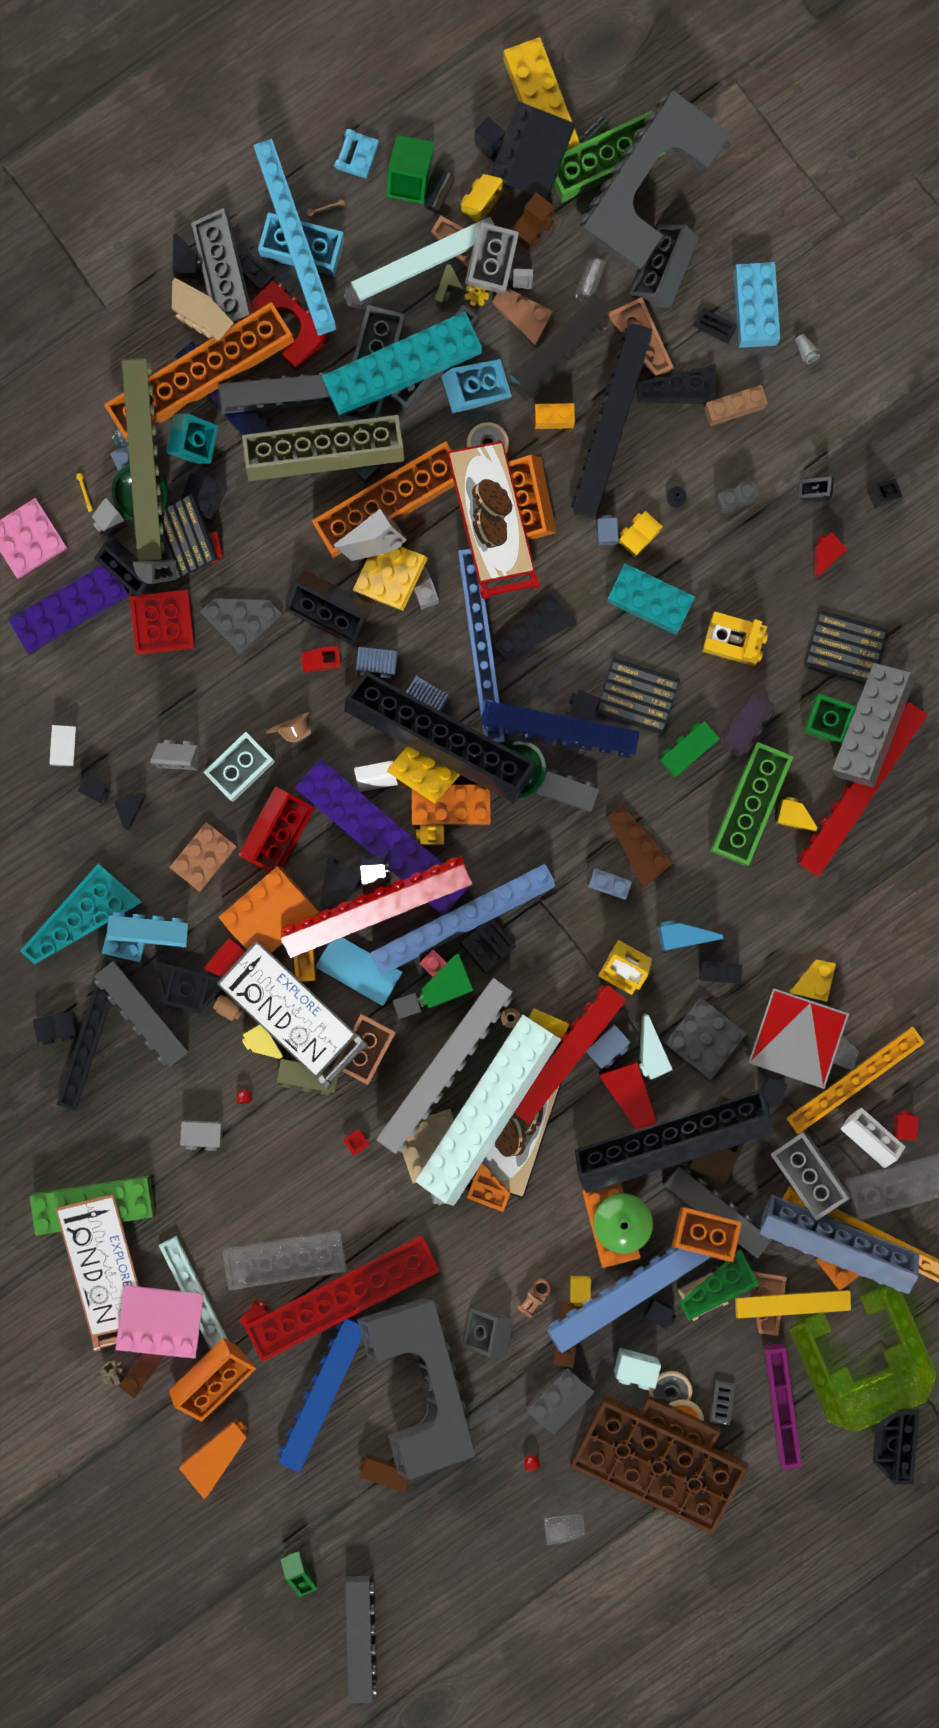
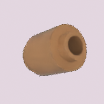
(228, 1008)
(505, 1013)

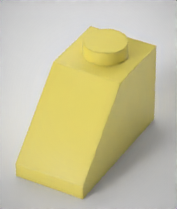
(262, 1042)

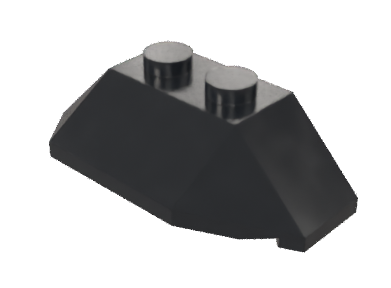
(896, 1445)

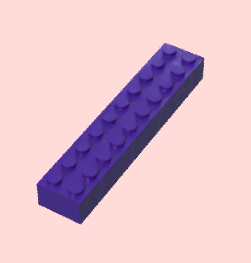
(370, 827)

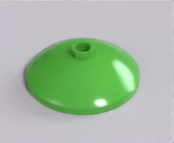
(621, 1209)

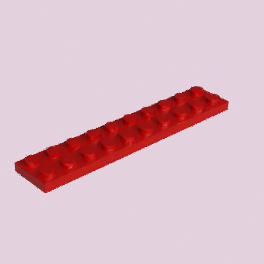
(341, 1298)

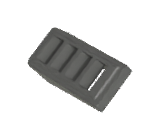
(728, 1411)

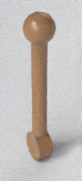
(310, 212)

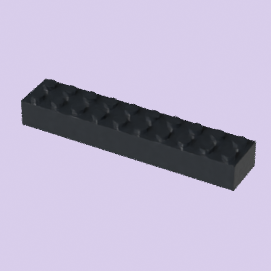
(439, 737)
(674, 1141)

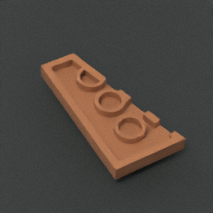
(637, 313)

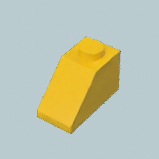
(794, 815)

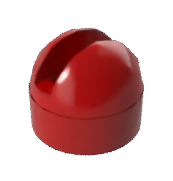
(243, 1097)
(531, 1462)

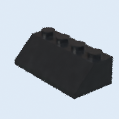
(328, 607)

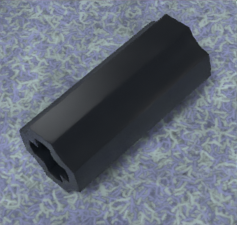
(439, 191)

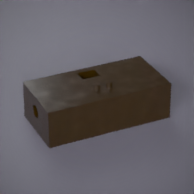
(717, 1164)

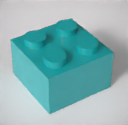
(192, 439)

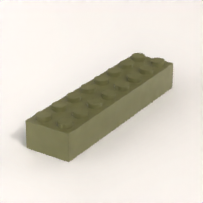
(323, 448)

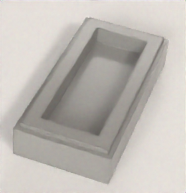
(523, 278)

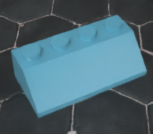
(147, 930)

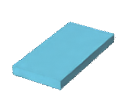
(357, 970)

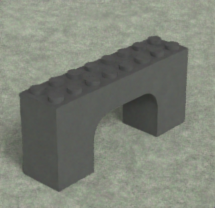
(672, 128)
(444, 1432)

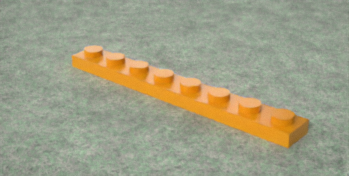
(855, 1080)

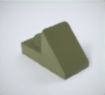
(448, 282)

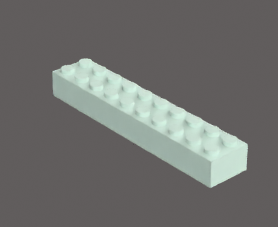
(487, 1110)

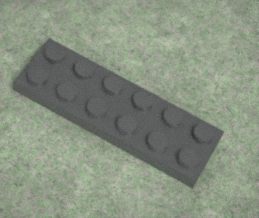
(222, 264)

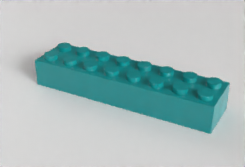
(402, 364)

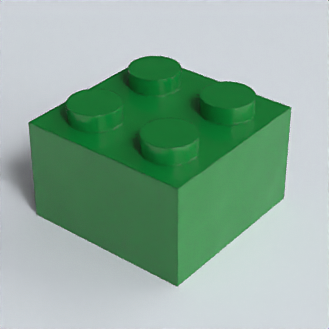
(829, 719)

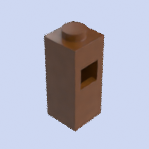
(382, 1472)

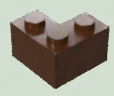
(536, 219)

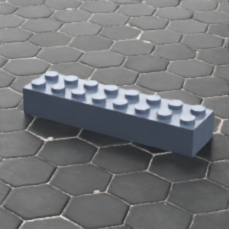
(840, 1244)

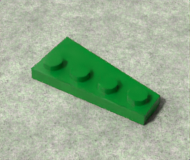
(721, 1286)

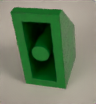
(298, 1574)

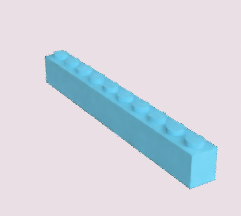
(295, 237)

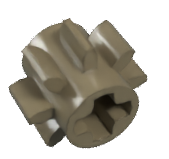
(113, 1373)

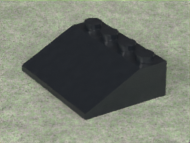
(532, 150)

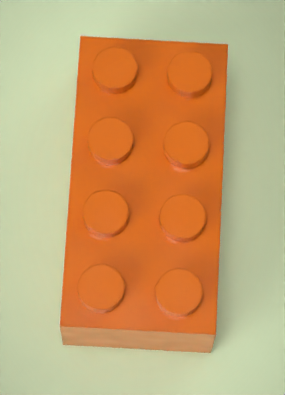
(455, 807)
(592, 1201)

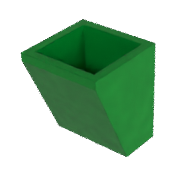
(410, 169)
(447, 984)

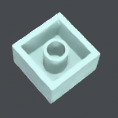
(637, 1369)

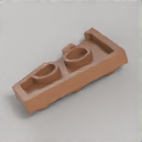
(523, 313)
(768, 1285)

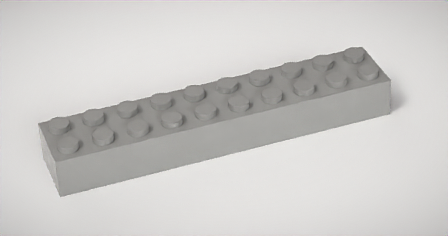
(444, 1065)

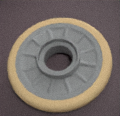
(490, 431)

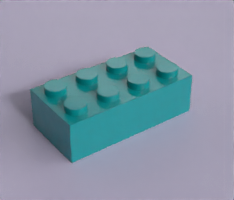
(650, 599)

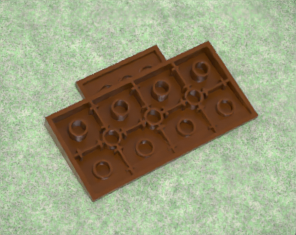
(661, 1460)

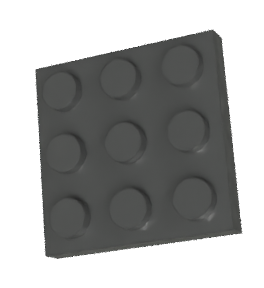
(705, 1038)

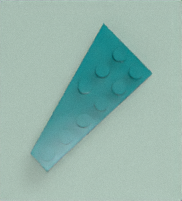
(81, 914)

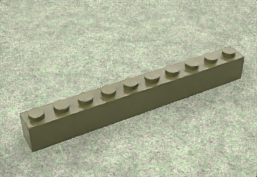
(141, 458)

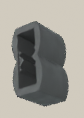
(741, 496)

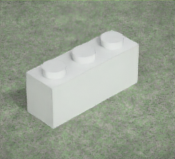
(873, 1138)

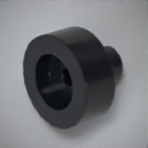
(675, 501)

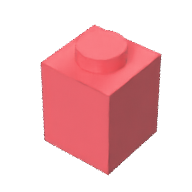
(433, 963)

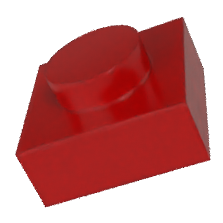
(356, 1141)

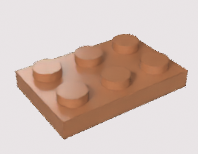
(203, 857)

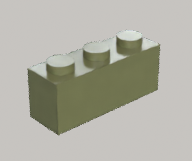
(294, 1073)

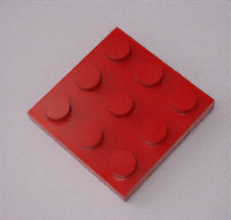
(162, 622)

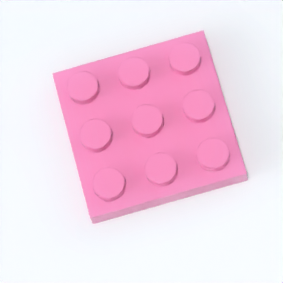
(28, 538)

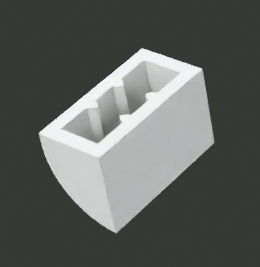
(62, 745)
(374, 776)

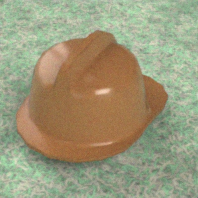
(293, 730)

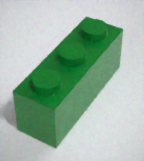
(688, 749)

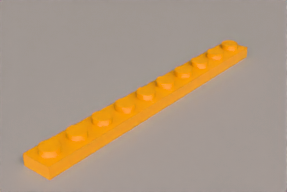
(927, 1264)

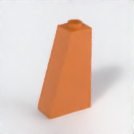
(212, 1459)

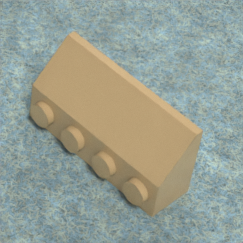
(198, 311)

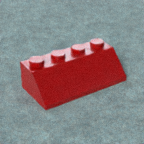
(276, 830)

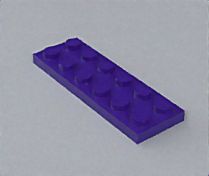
(67, 608)

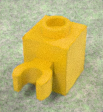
(430, 834)

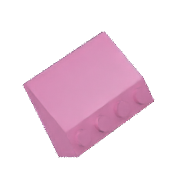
(159, 1321)

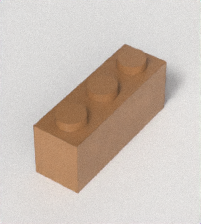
(735, 405)

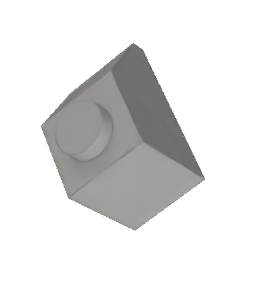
(107, 517)
(425, 590)

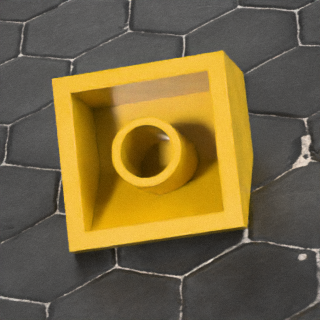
(482, 198)

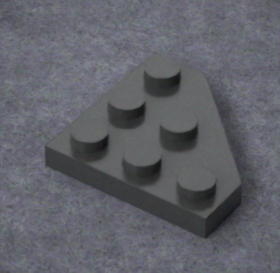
(241, 619)

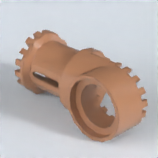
(534, 1298)

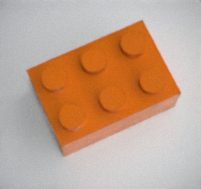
(706, 1234)

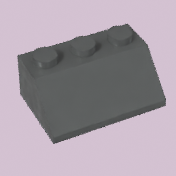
(559, 1399)

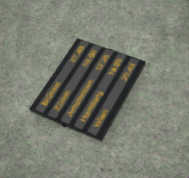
(186, 537)
(845, 646)
(637, 696)

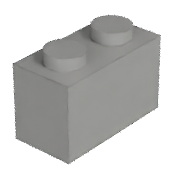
(201, 1134)

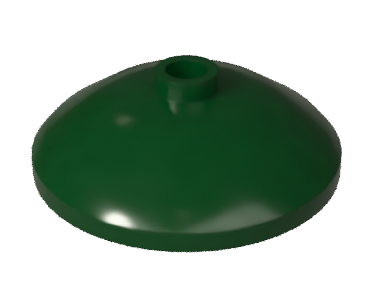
(122, 492)
(534, 754)

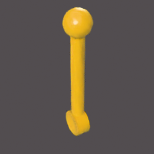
(80, 476)

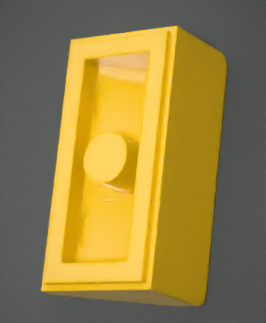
(549, 1022)

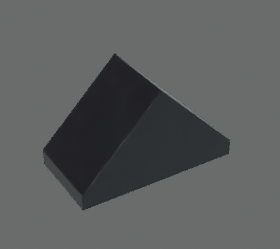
(816, 489)
(884, 492)
(129, 808)

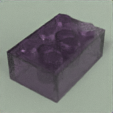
(747, 725)

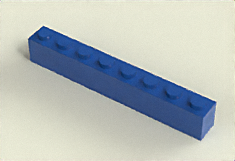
(321, 1396)

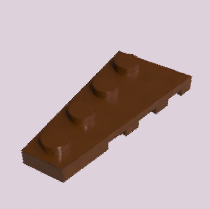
(642, 852)

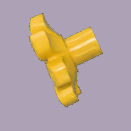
(476, 295)

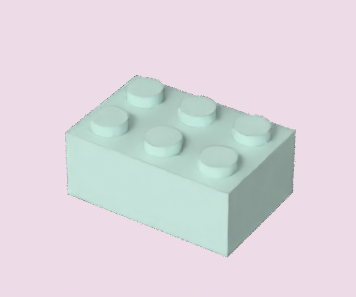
(239, 767)

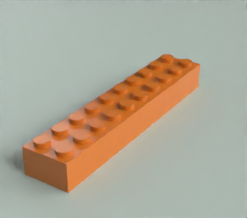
(209, 365)

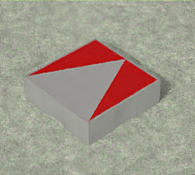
(798, 1038)

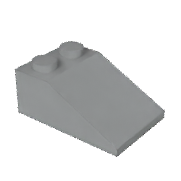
(371, 538)
(176, 755)

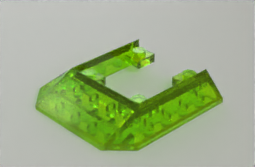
(877, 1396)

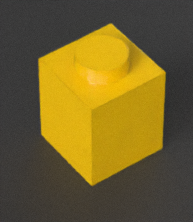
(580, 1289)

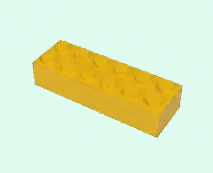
(535, 80)

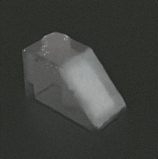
(564, 1528)

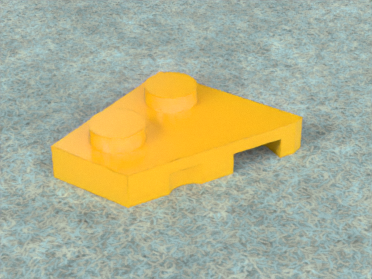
(815, 981)

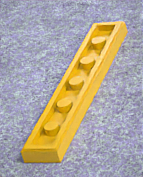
(792, 1304)

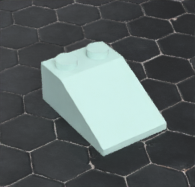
(652, 1055)

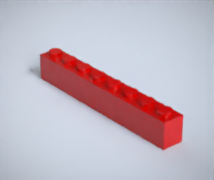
(570, 1050)

